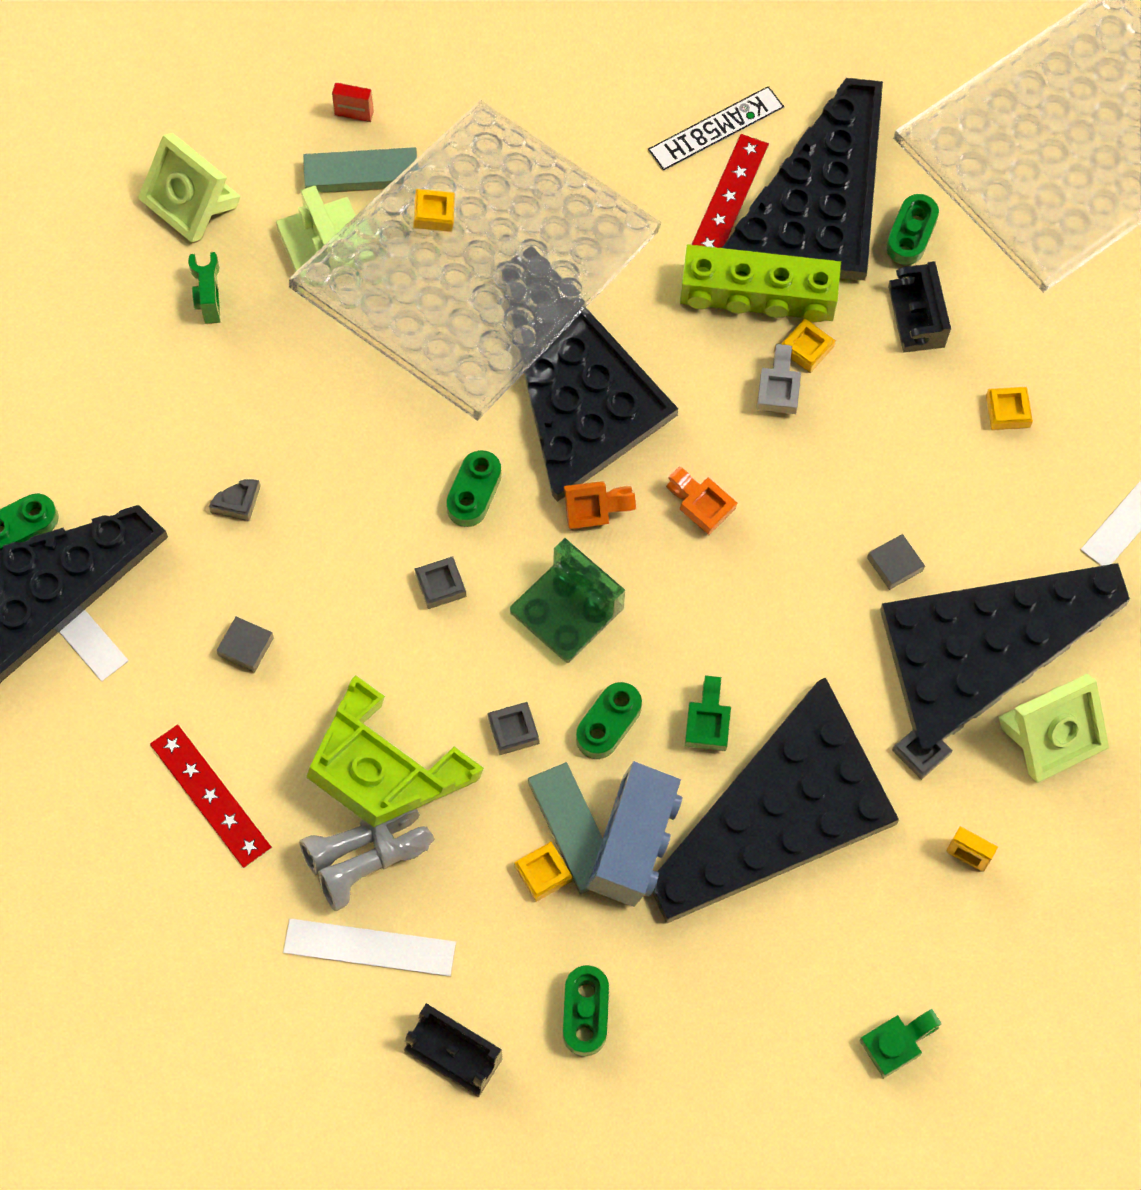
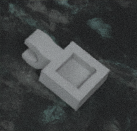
(778, 385)

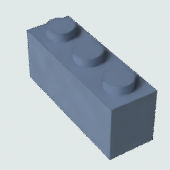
(635, 835)

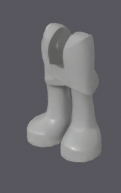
(337, 879)

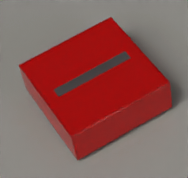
(352, 102)

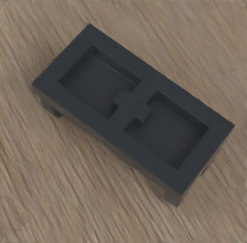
(920, 308)
(453, 1050)

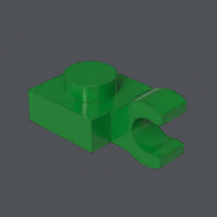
(207, 293)
(708, 720)
(895, 1044)

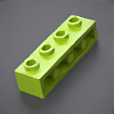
(760, 283)

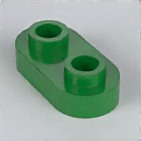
(911, 231)
(475, 486)
(20, 525)
(609, 718)
(585, 1012)

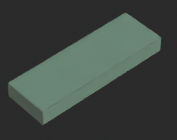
(356, 168)
(568, 821)

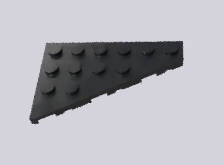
(825, 188)
(591, 403)
(62, 574)
(978, 643)
(787, 807)

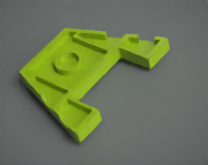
(373, 774)

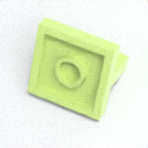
(185, 188)
(313, 225)
(1058, 727)

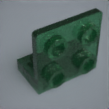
(569, 602)

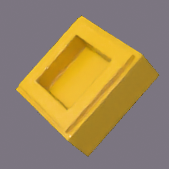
(433, 210)
(809, 345)
(1009, 408)
(971, 849)
(543, 871)

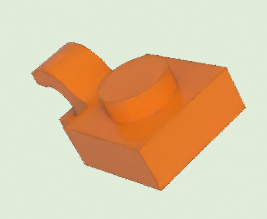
(704, 502)
(590, 503)

